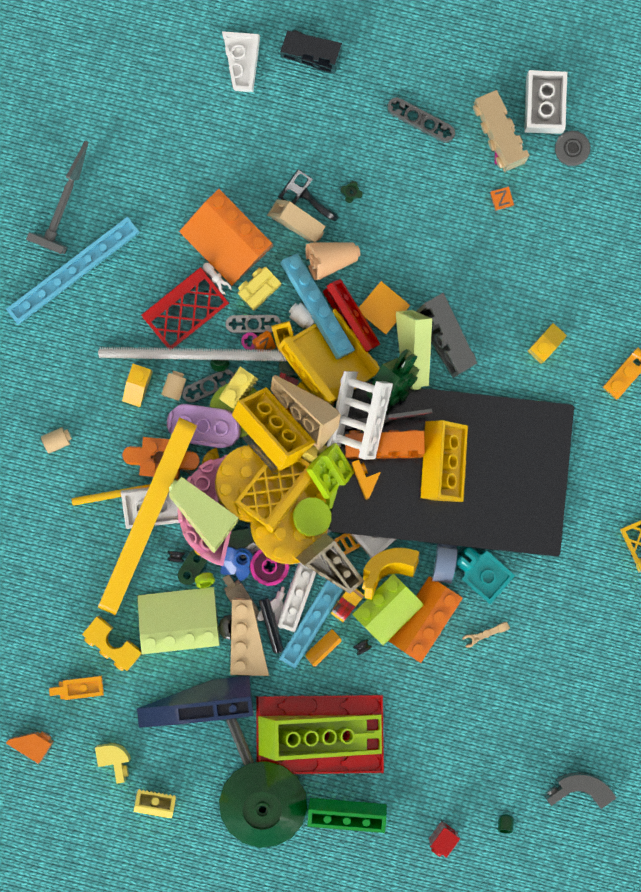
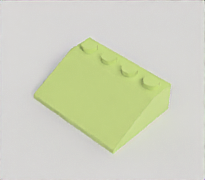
(178, 620)

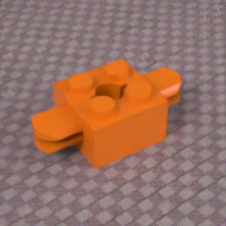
(150, 455)

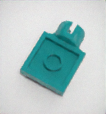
(484, 573)

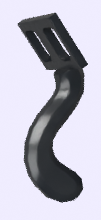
(302, 192)

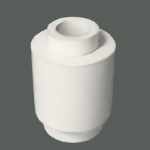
(301, 315)

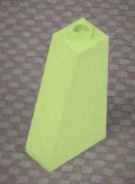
(415, 334)
(203, 513)

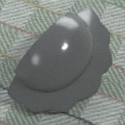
(225, 627)

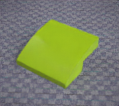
(330, 470)

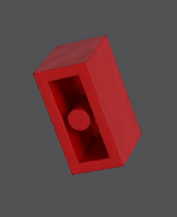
(443, 840)

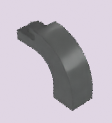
(581, 782)

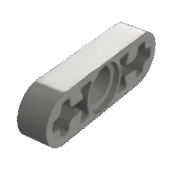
(238, 318)

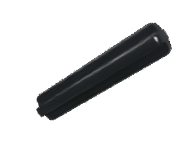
(271, 625)

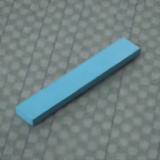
(311, 624)

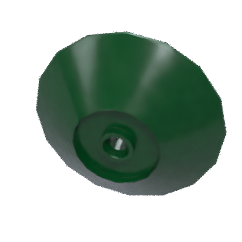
(265, 786)

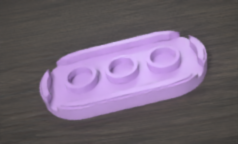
(214, 425)

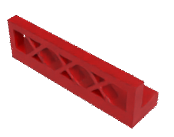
(342, 301)

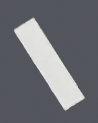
(296, 598)

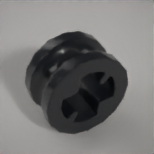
(175, 556)
(362, 646)

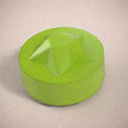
(204, 580)

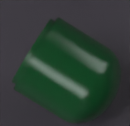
(505, 824)

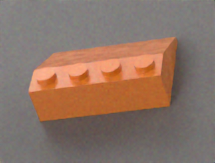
(226, 237)

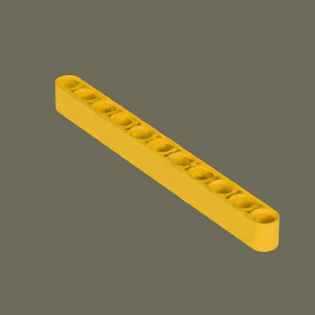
(147, 516)

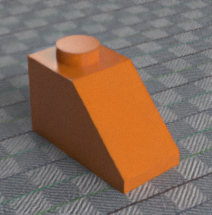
(32, 745)

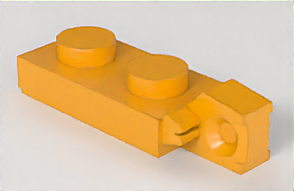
(79, 688)

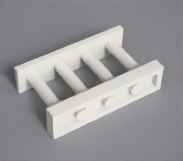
(376, 416)

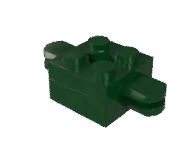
(400, 373)

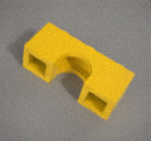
(97, 635)

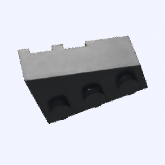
(311, 51)

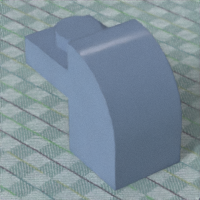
(444, 563)

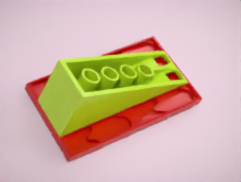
(321, 733)

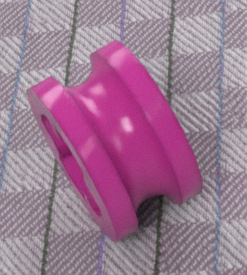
(245, 337)

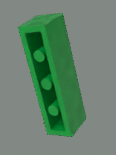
(347, 815)

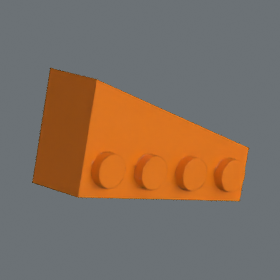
(391, 444)

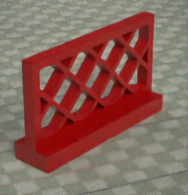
(173, 296)

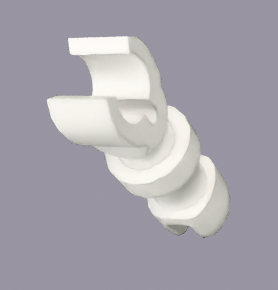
(216, 278)

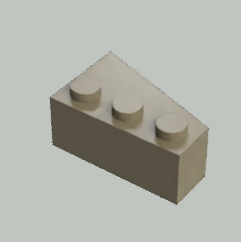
(331, 563)

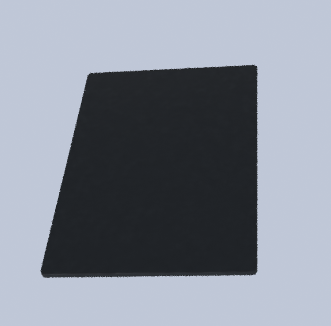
(511, 476)

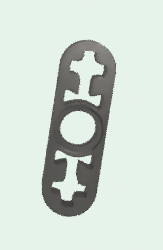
(210, 378)

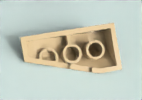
(312, 413)

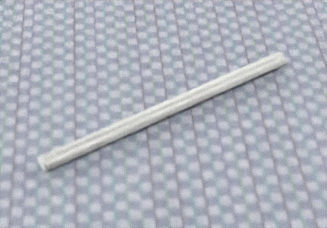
(181, 354)

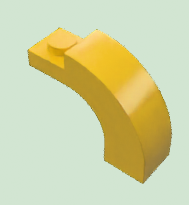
(387, 562)

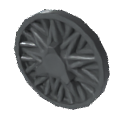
(572, 148)

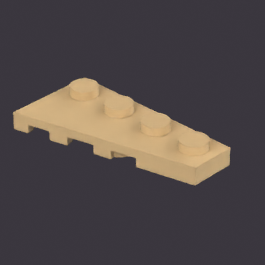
(246, 643)

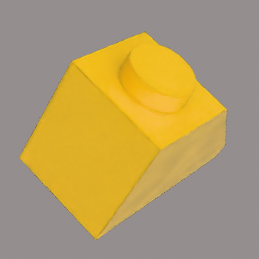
(547, 343)
(136, 385)

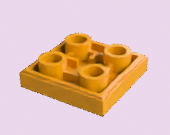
(381, 307)

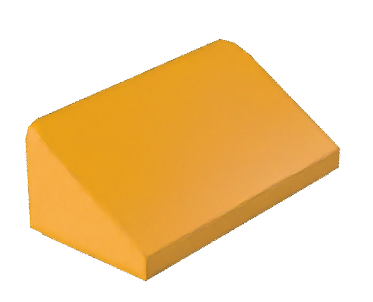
(323, 647)

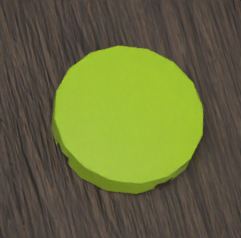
(312, 516)

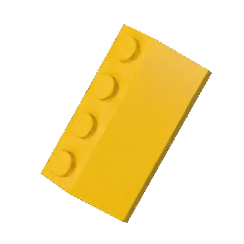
(272, 428)
(444, 461)

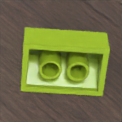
(388, 610)

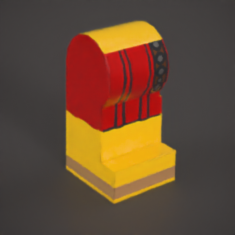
(347, 604)

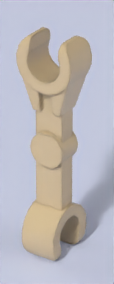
(486, 633)

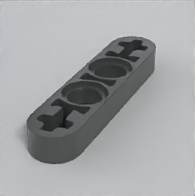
(422, 117)

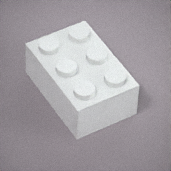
(545, 102)

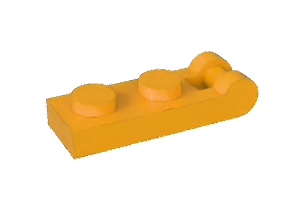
(624, 375)

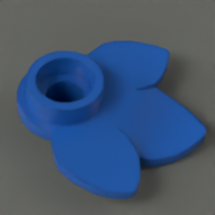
(235, 564)

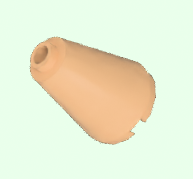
(330, 257)

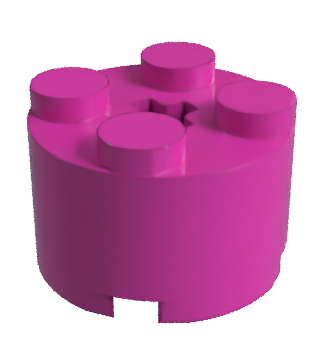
(265, 576)

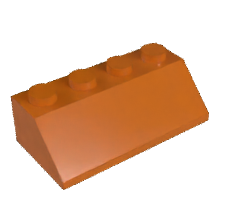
(425, 626)

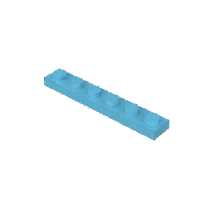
(317, 306)

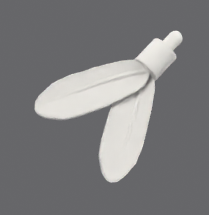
(276, 604)

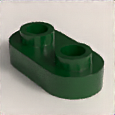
(192, 567)

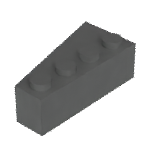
(448, 336)

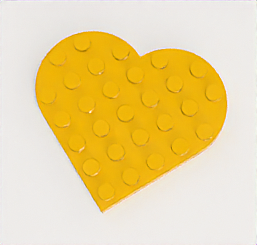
(231, 480)

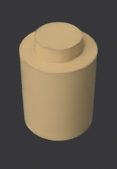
(174, 385)
(56, 439)

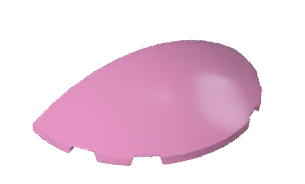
(205, 481)

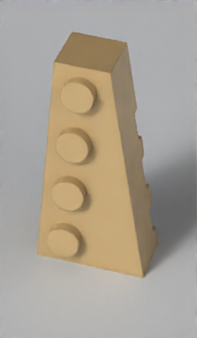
(500, 131)

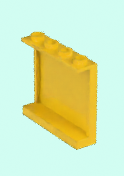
(317, 365)

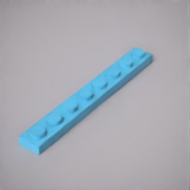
(72, 270)

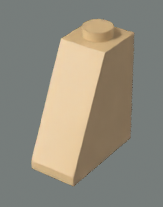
(296, 220)

